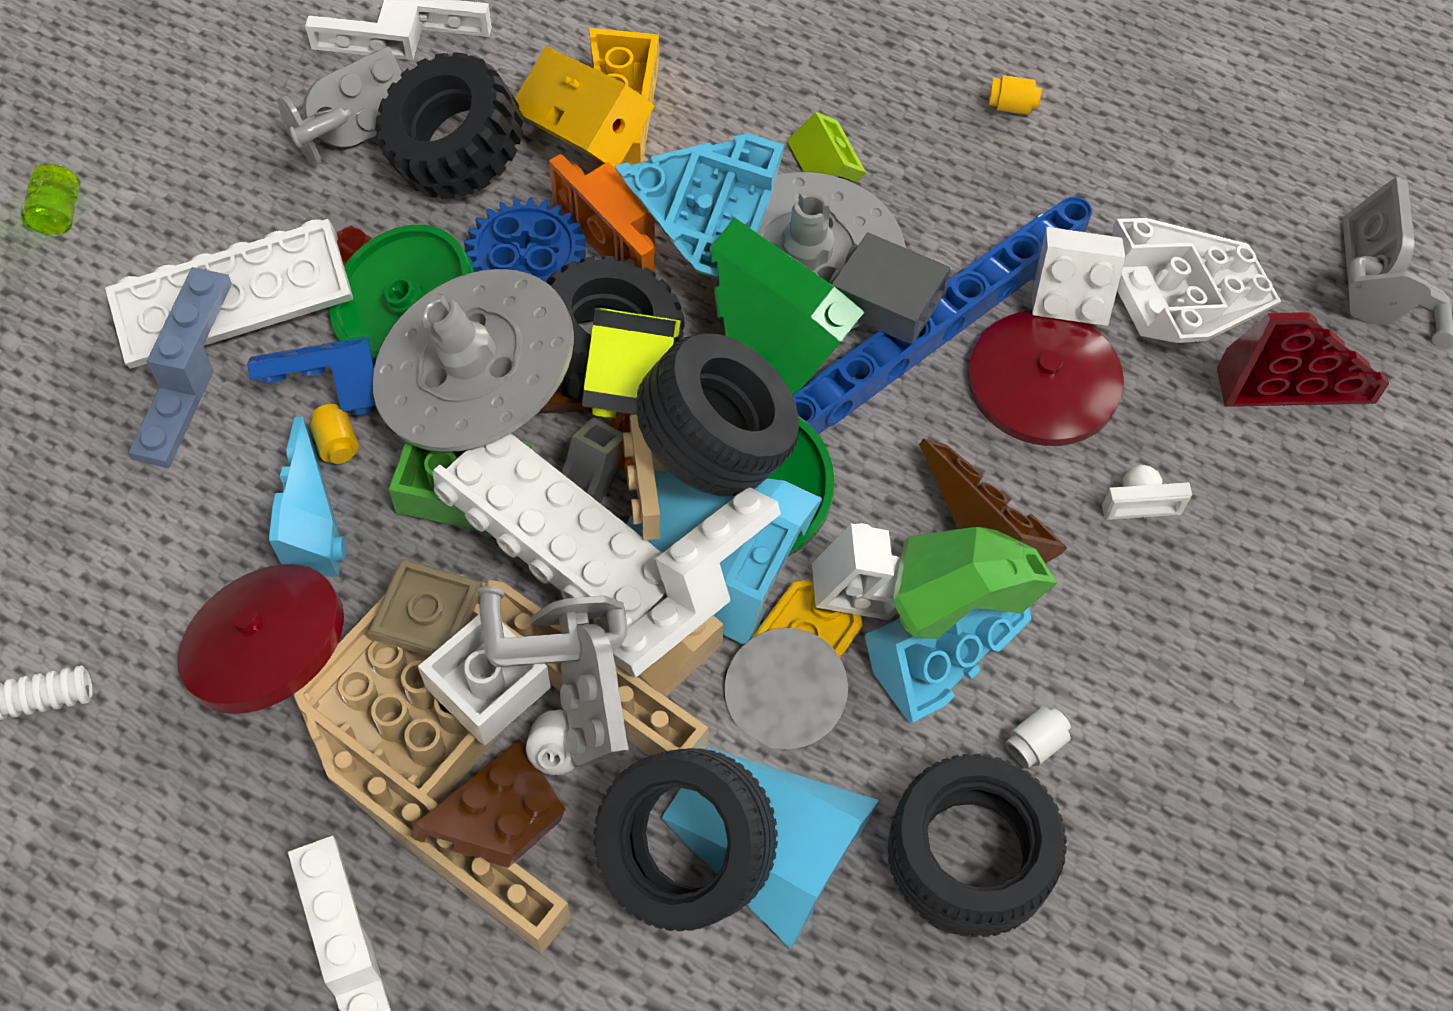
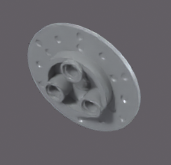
(821, 218)
(473, 360)

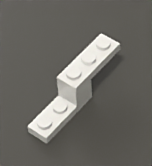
(399, 26)
(694, 579)
(336, 930)

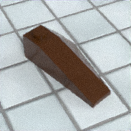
(982, 504)

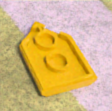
(798, 611)

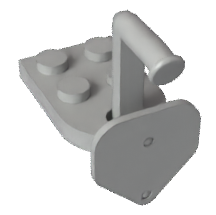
(352, 101)
(1377, 255)
(587, 665)

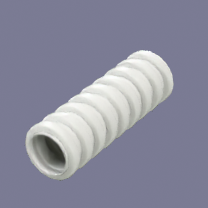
(44, 692)

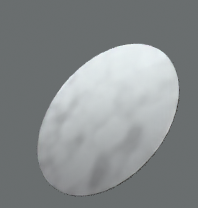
(786, 688)

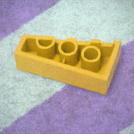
(632, 60)

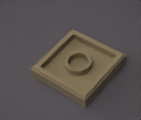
(424, 608)

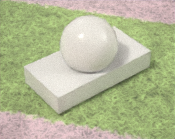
(1145, 496)

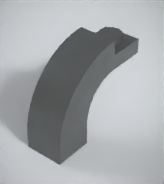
(594, 457)

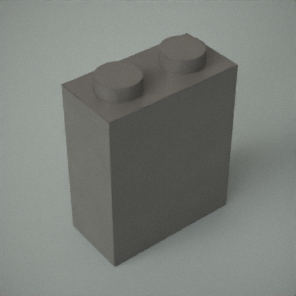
(892, 286)

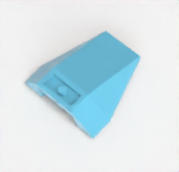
(755, 564)

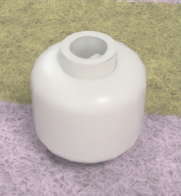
(548, 744)

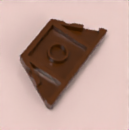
(496, 811)

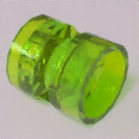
(50, 199)

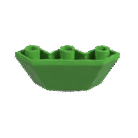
(962, 570)

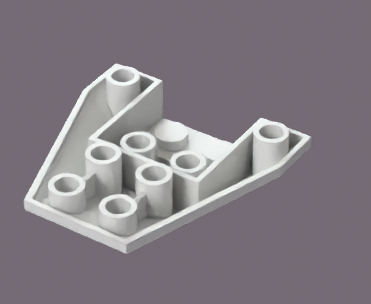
(1188, 282)

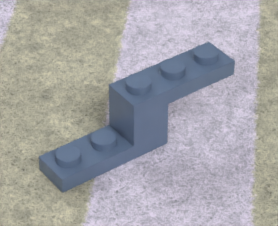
(180, 367)

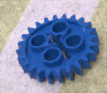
(525, 239)

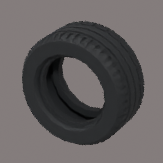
(1011, 795)
(624, 847)

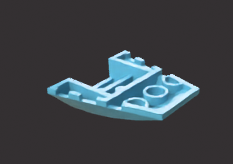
(813, 835)

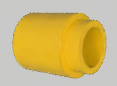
(1014, 95)
(333, 434)

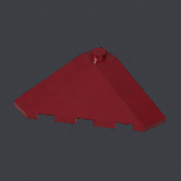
(1295, 362)

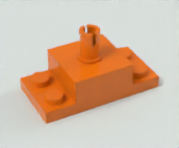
(606, 209)

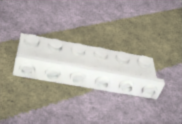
(270, 284)
(552, 526)

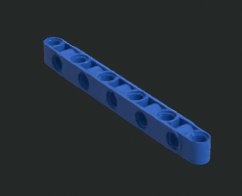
(967, 298)

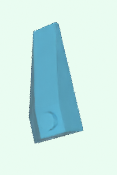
(302, 516)
(924, 670)

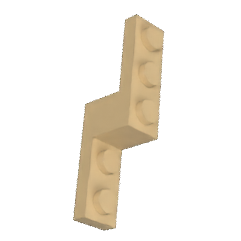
(642, 478)

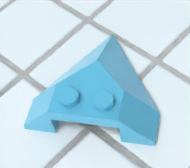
(703, 188)

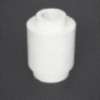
(1038, 737)

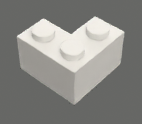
(857, 573)

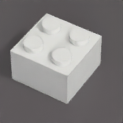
(1077, 276)
(474, 689)

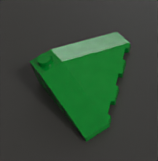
(778, 304)

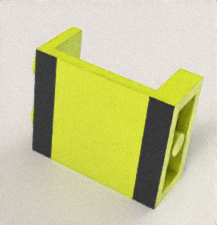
(620, 356)

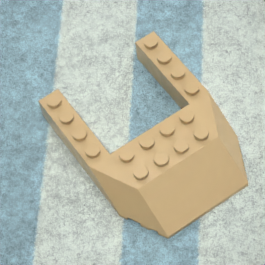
(405, 752)

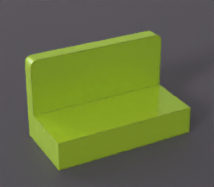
(825, 149)

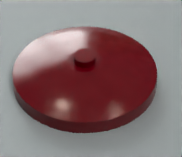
(1045, 379)
(261, 639)

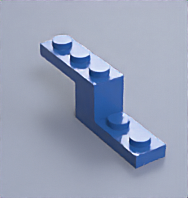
(350, 363)

